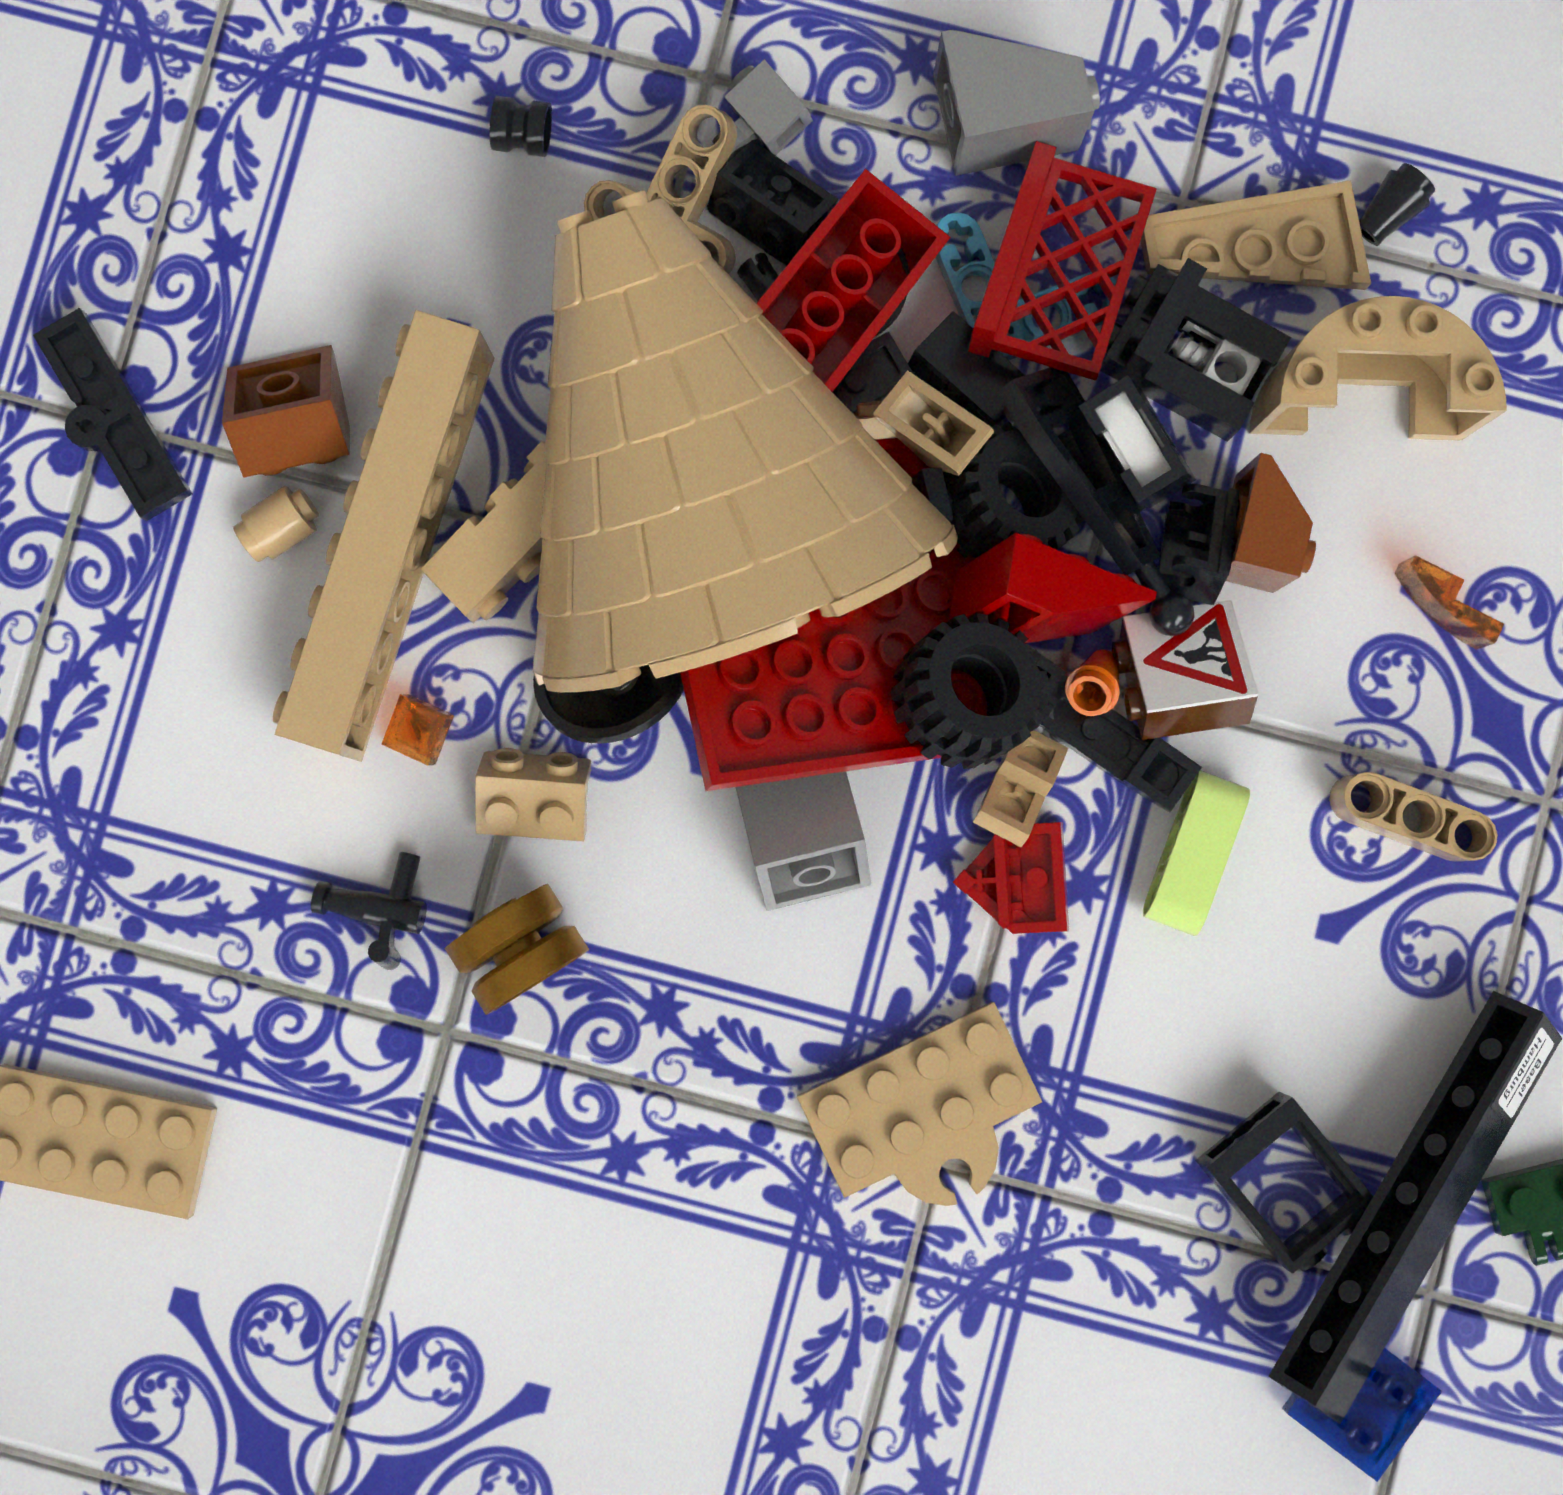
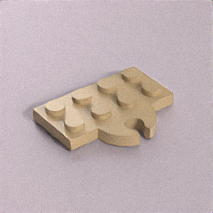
(923, 1108)

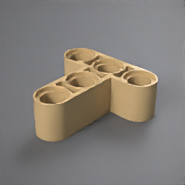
(684, 152)

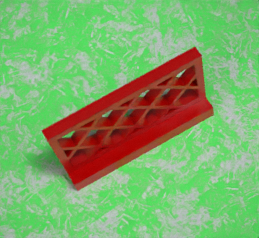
(1016, 263)

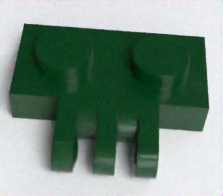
(1531, 1204)

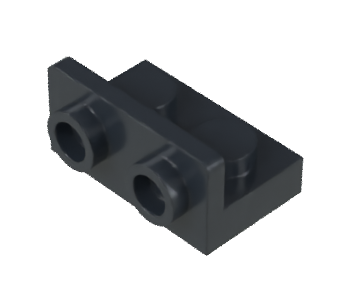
(769, 202)

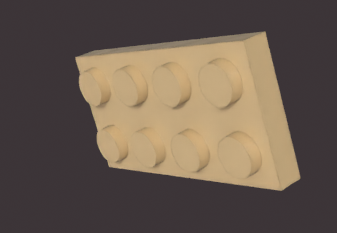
(102, 1141)

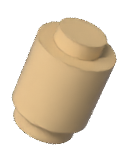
(276, 523)

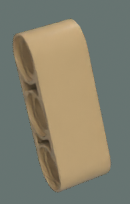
(1438, 816)

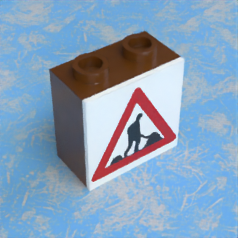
(1188, 678)

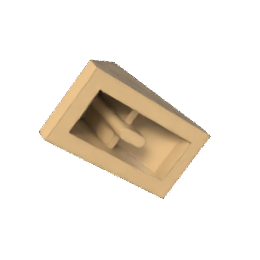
(932, 425)

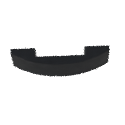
(1116, 746)

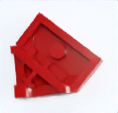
(1023, 884)

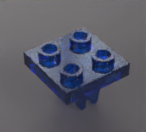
(1379, 1418)

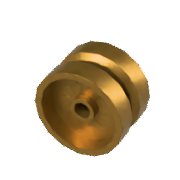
(513, 942)

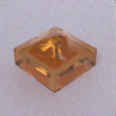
(417, 729)

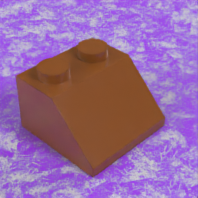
(286, 412)
(1269, 530)

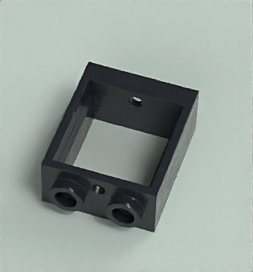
(1249, 1139)

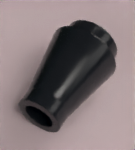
(1396, 202)

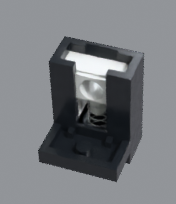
(1233, 336)
(1137, 442)

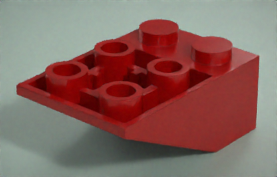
(1044, 590)

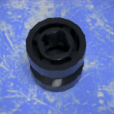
(520, 125)

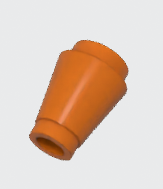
(1094, 684)

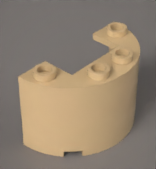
(1387, 343)

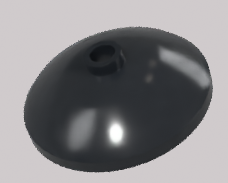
(611, 712)

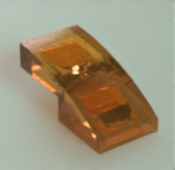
(1436, 596)

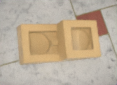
(1020, 788)

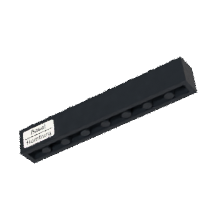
(1416, 1206)

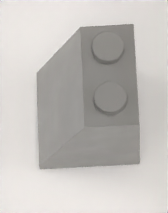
(1007, 97)
(804, 838)

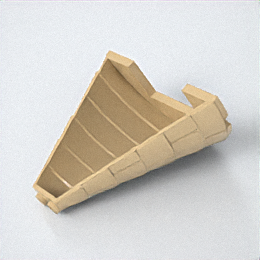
(697, 468)

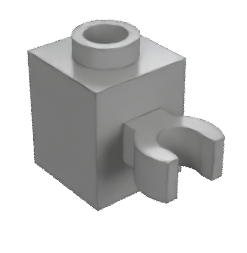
(765, 109)

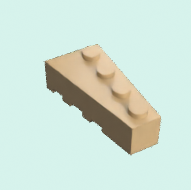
(499, 550)

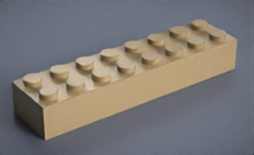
(385, 536)

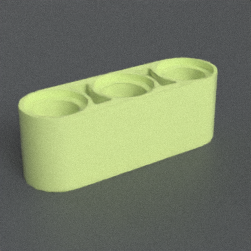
(1196, 853)

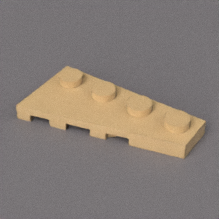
(1271, 238)

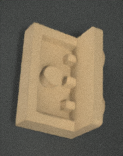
(532, 795)

